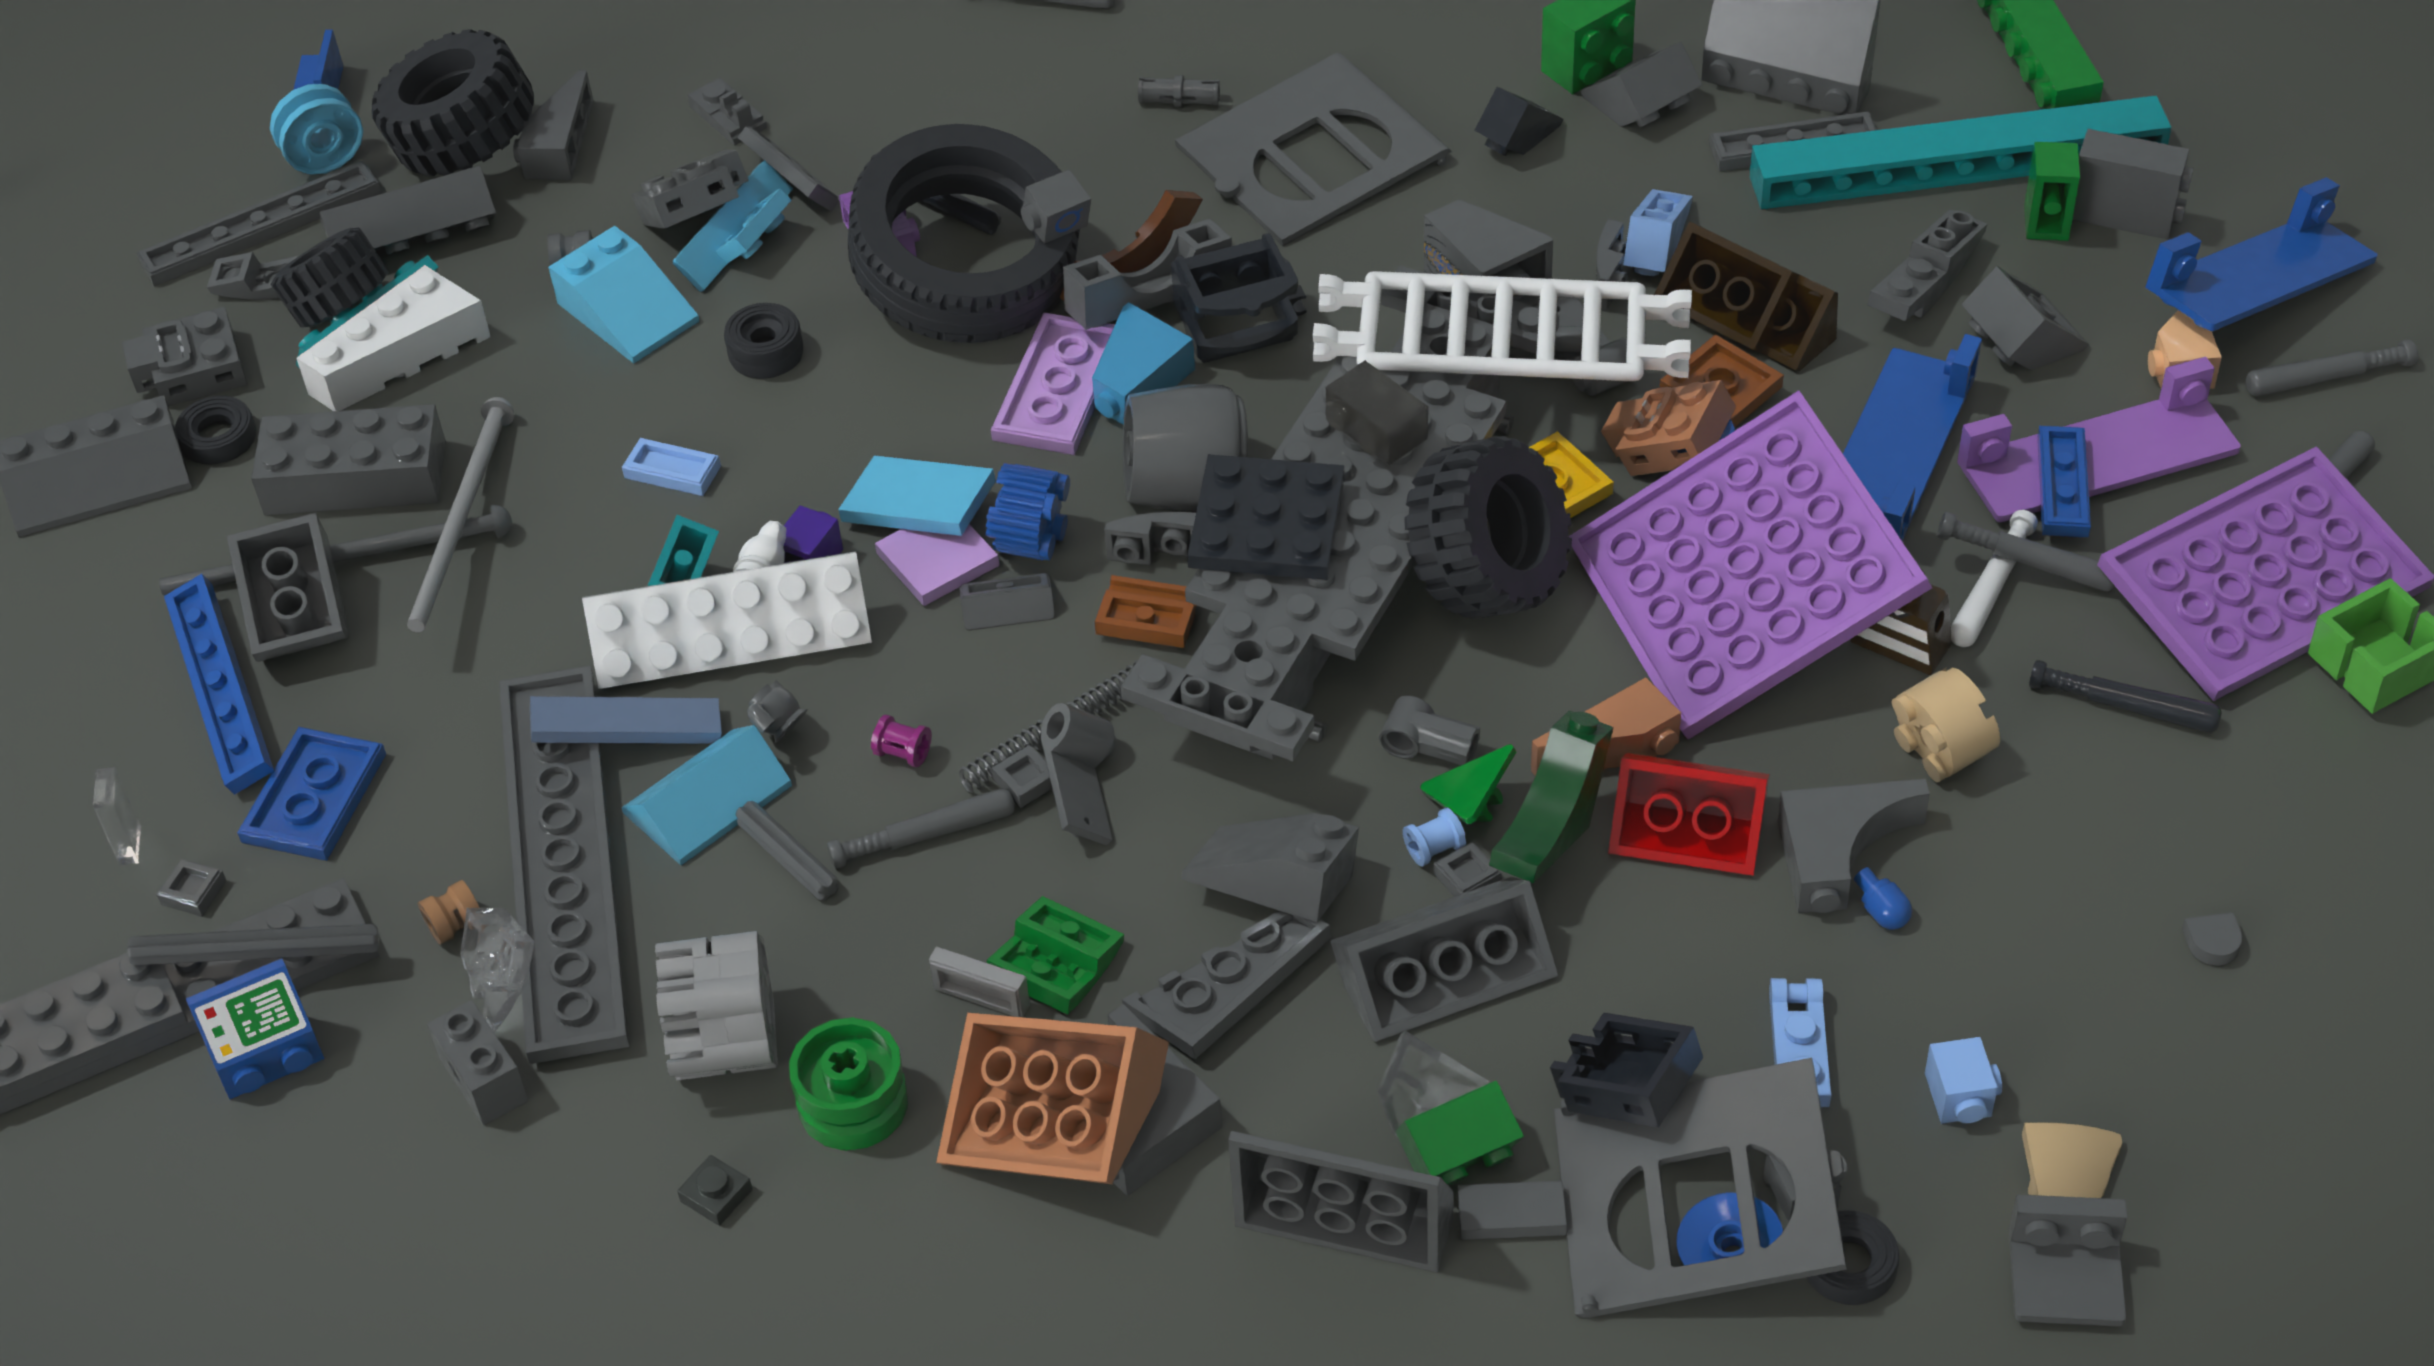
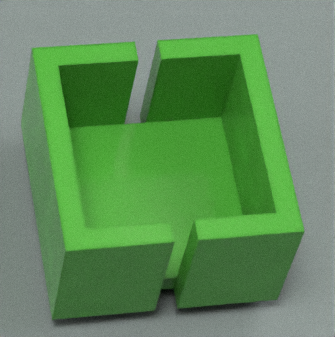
(2369, 645)

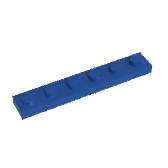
(218, 684)

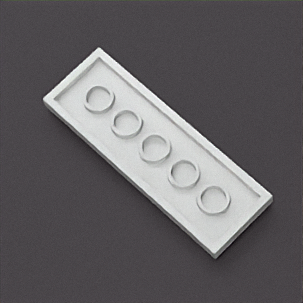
(727, 620)

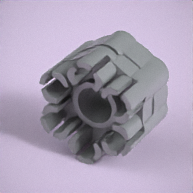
(718, 1005)

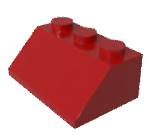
(1688, 813)

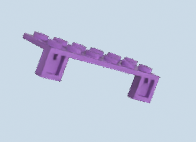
(2120, 446)

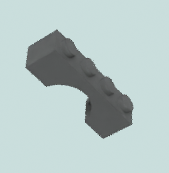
(1098, 291)

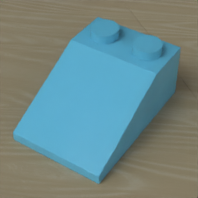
(621, 294)

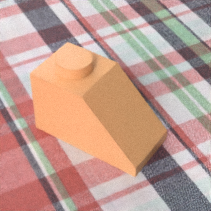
(2181, 342)

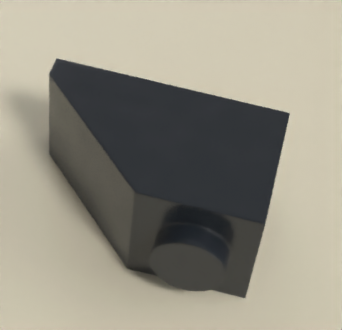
(1515, 123)

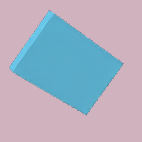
(917, 495)

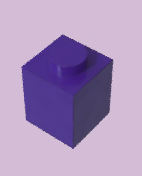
(811, 535)

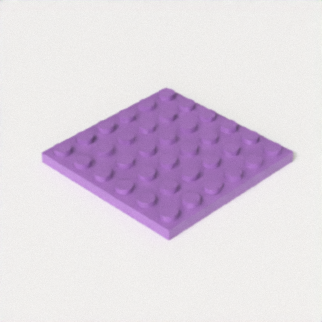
(1747, 564)

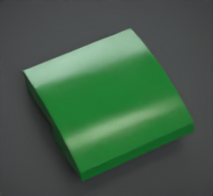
(1058, 953)

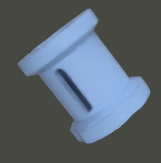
(1434, 837)

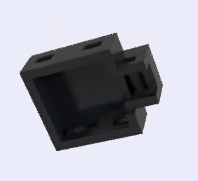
(1628, 1075)

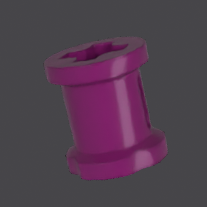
(901, 740)

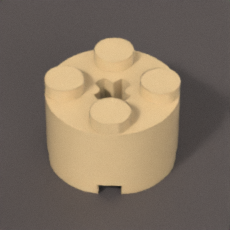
(1945, 723)

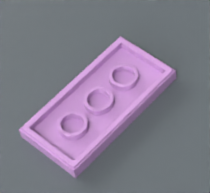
(1053, 387)

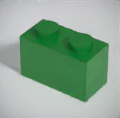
(2051, 191)
(1461, 1134)

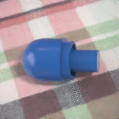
(1884, 900)

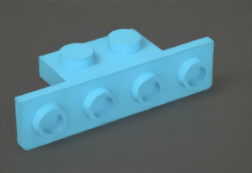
(736, 227)

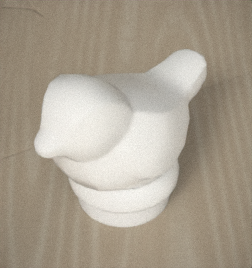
(764, 548)

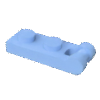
(1800, 1033)

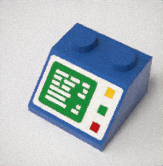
(255, 1028)

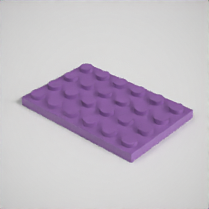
(2255, 567)

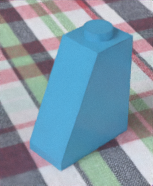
(1139, 358)

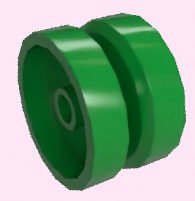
(848, 1083)

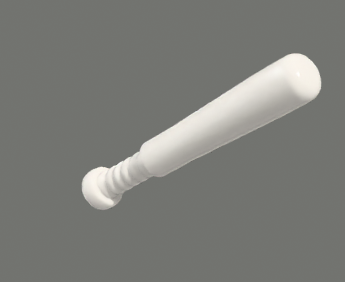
(1988, 587)

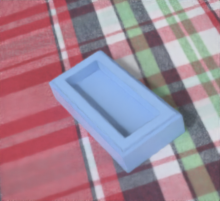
(671, 466)

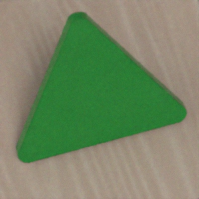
(1471, 786)

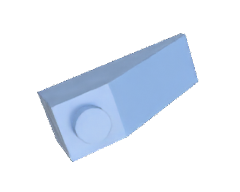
(1656, 231)

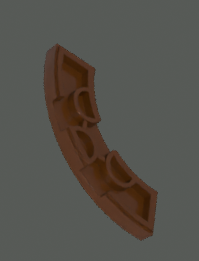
(1173, 212)

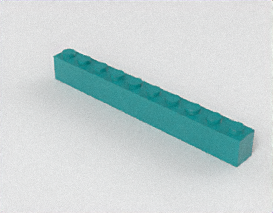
(1937, 152)

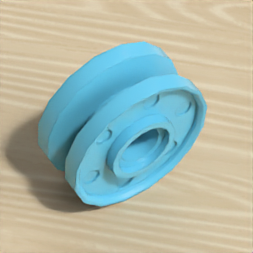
(316, 129)

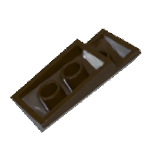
(1752, 298)

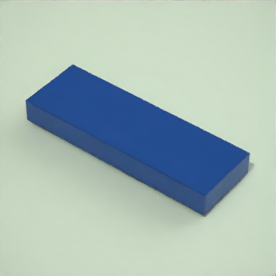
(2063, 481)

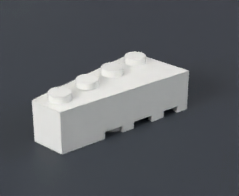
(392, 338)

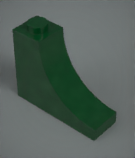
(1559, 799)

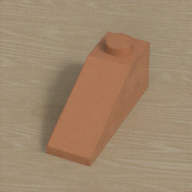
(1641, 722)

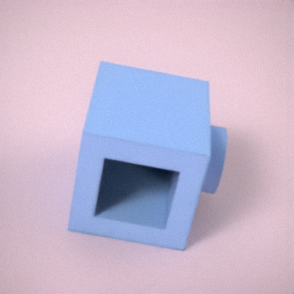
(1962, 1080)

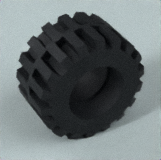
(329, 277)

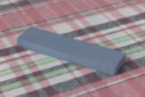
(624, 720)

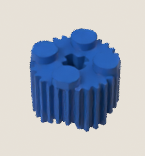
(1028, 511)

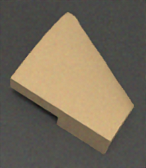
(2069, 1159)

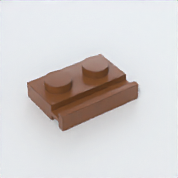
(1145, 612)

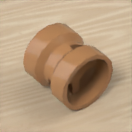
(447, 912)

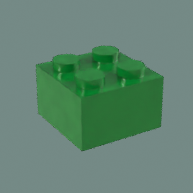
(1586, 40)

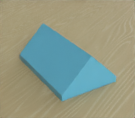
(702, 795)

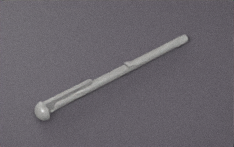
(496, 413)

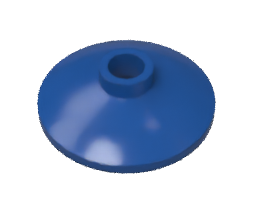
(1716, 1225)

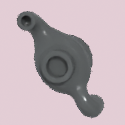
(774, 710)

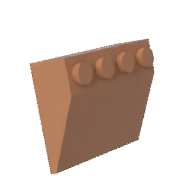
(1049, 1096)

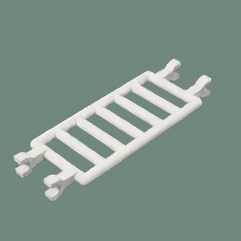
(1639, 356)

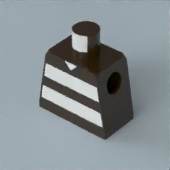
(1914, 633)

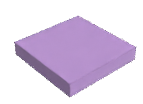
(936, 562)

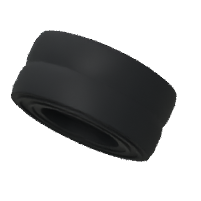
(766, 358)

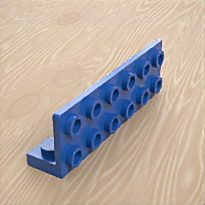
(2260, 269)
(1909, 426)

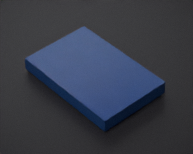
(312, 793)

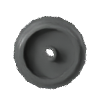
(1170, 438)

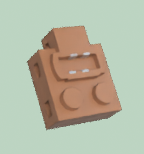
(1665, 422)

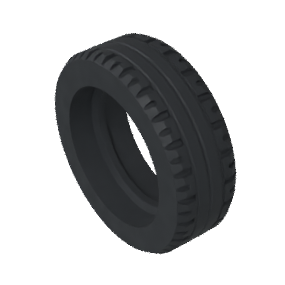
(942, 301)

